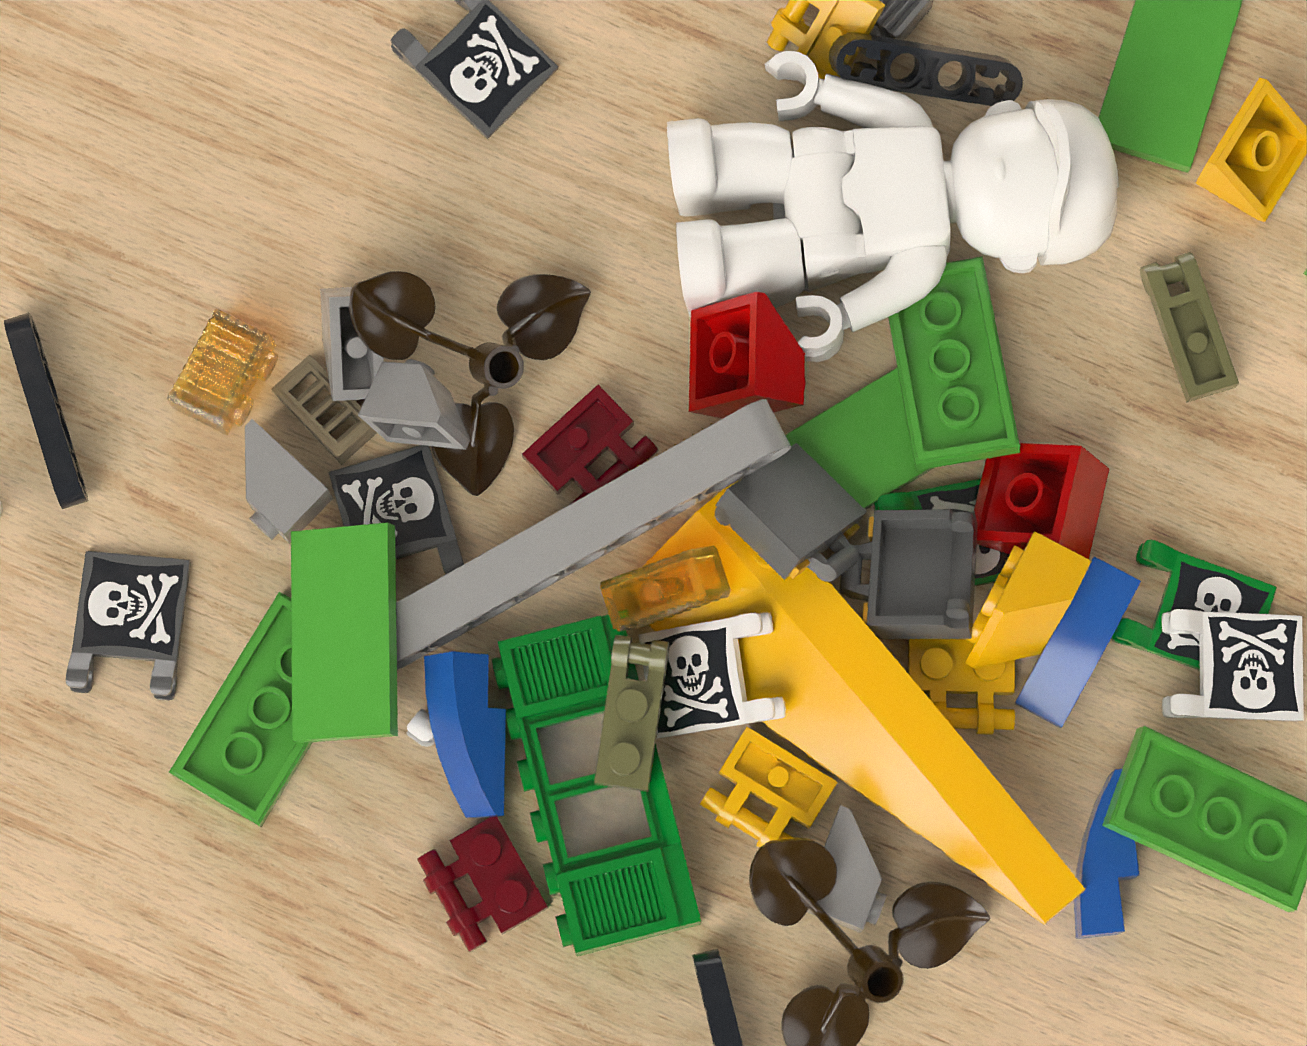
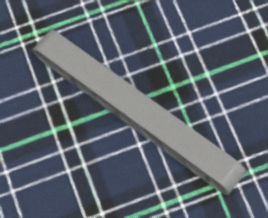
(588, 529)

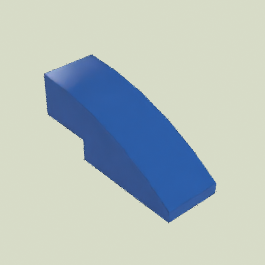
(1077, 643)
(467, 731)
(1102, 863)

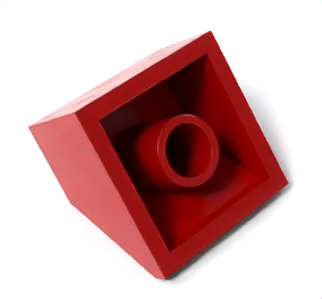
(743, 356)
(1042, 491)

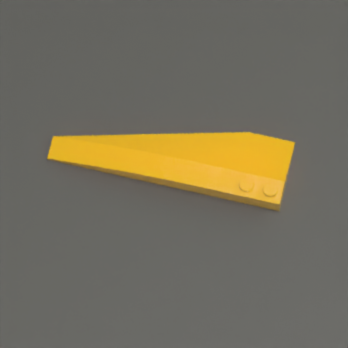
(871, 720)

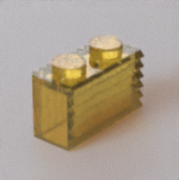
(223, 372)
(665, 588)

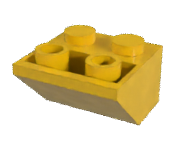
(1026, 602)

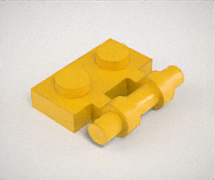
(832, 21)
(941, 670)
(775, 778)

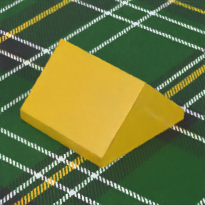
(1257, 153)

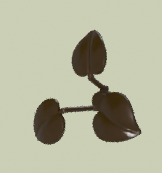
(541, 322)
(931, 929)

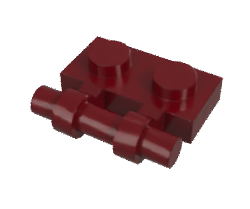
(580, 439)
(496, 873)

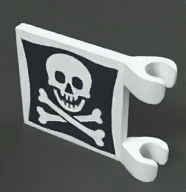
(1246, 666)
(706, 676)

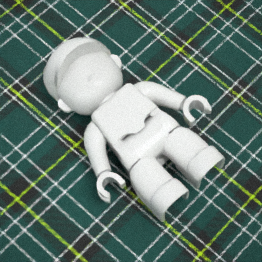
(881, 198)

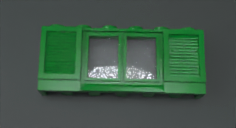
(609, 846)

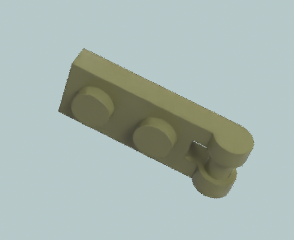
(1190, 328)
(631, 715)

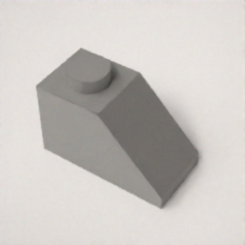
(348, 360)
(413, 407)
(279, 486)
(856, 892)

